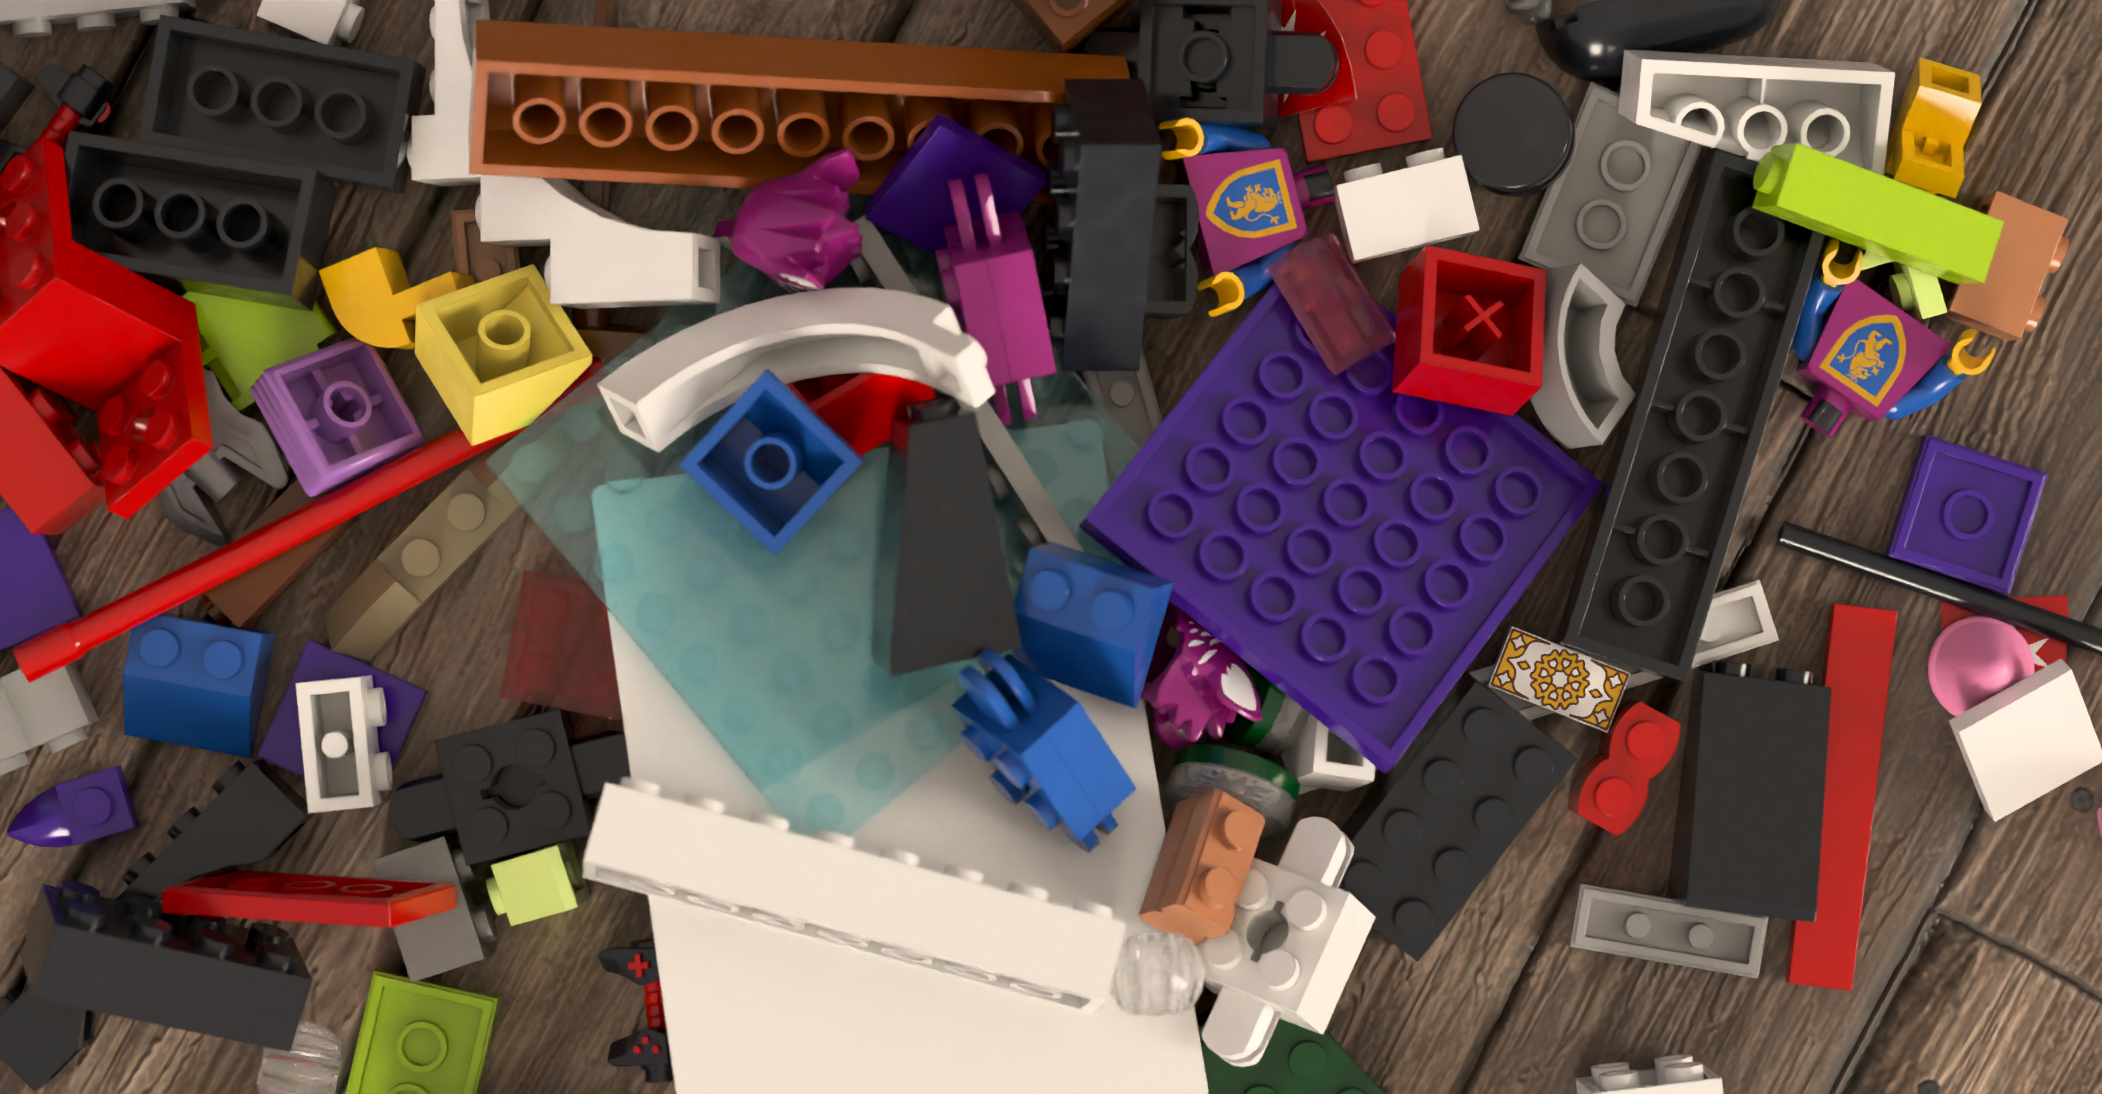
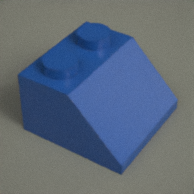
(771, 462)
(1089, 621)
(196, 683)

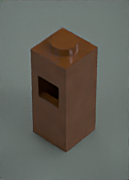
(257, 589)

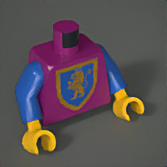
(1245, 204)
(1870, 352)

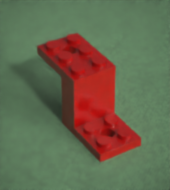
(99, 336)

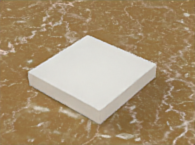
(2027, 739)

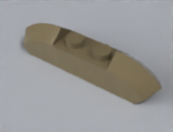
(421, 561)

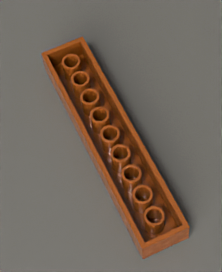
(744, 105)

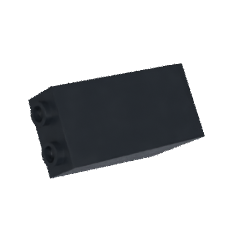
(941, 548)
(1752, 794)

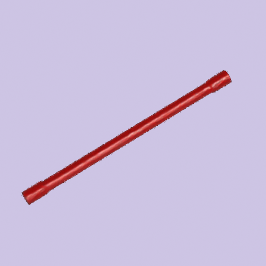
(73, 639)

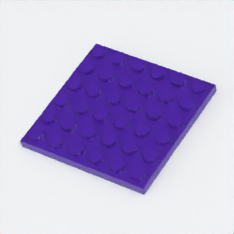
(1340, 526)

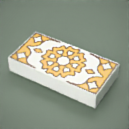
(1558, 679)

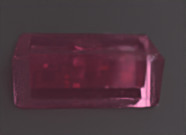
(1332, 303)

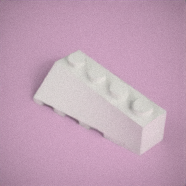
(1762, 103)

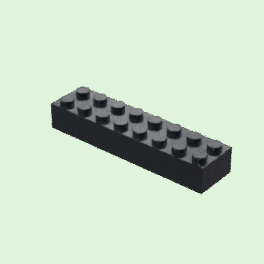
(1691, 428)

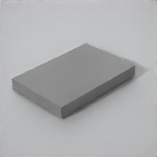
(1611, 198)

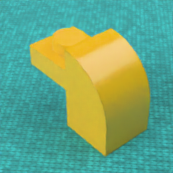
(1933, 128)
(376, 298)

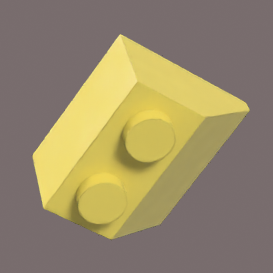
(499, 352)

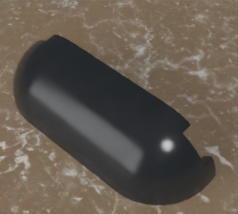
(1595, 36)

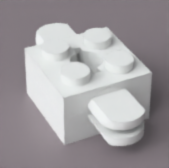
(1302, 957)

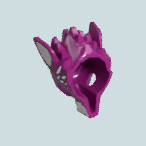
(798, 225)
(1196, 683)

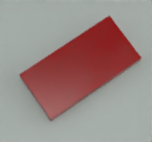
(310, 898)

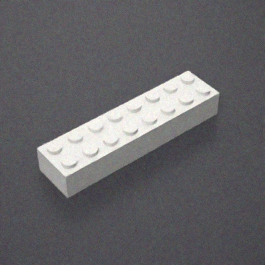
(853, 897)

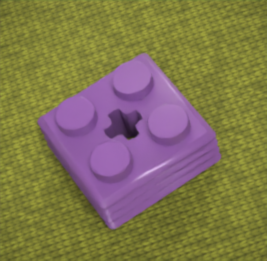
(303, 405)

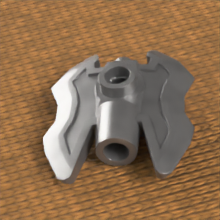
(235, 442)

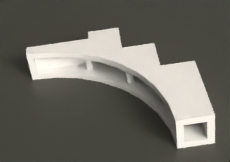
(593, 253)

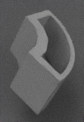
(1580, 375)

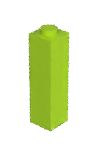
(1876, 213)

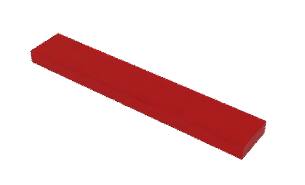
(1859, 677)

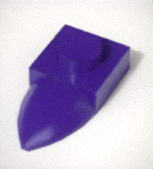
(77, 811)

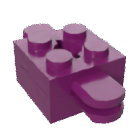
(996, 285)

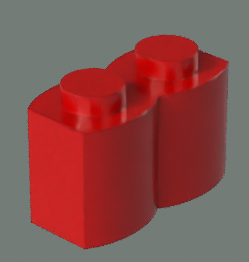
(1616, 781)

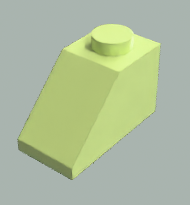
(538, 883)

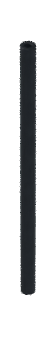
(1940, 587)

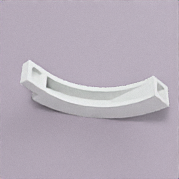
(797, 339)

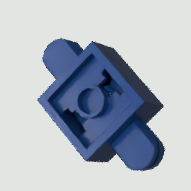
(1041, 748)

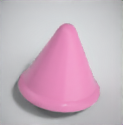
(1976, 661)

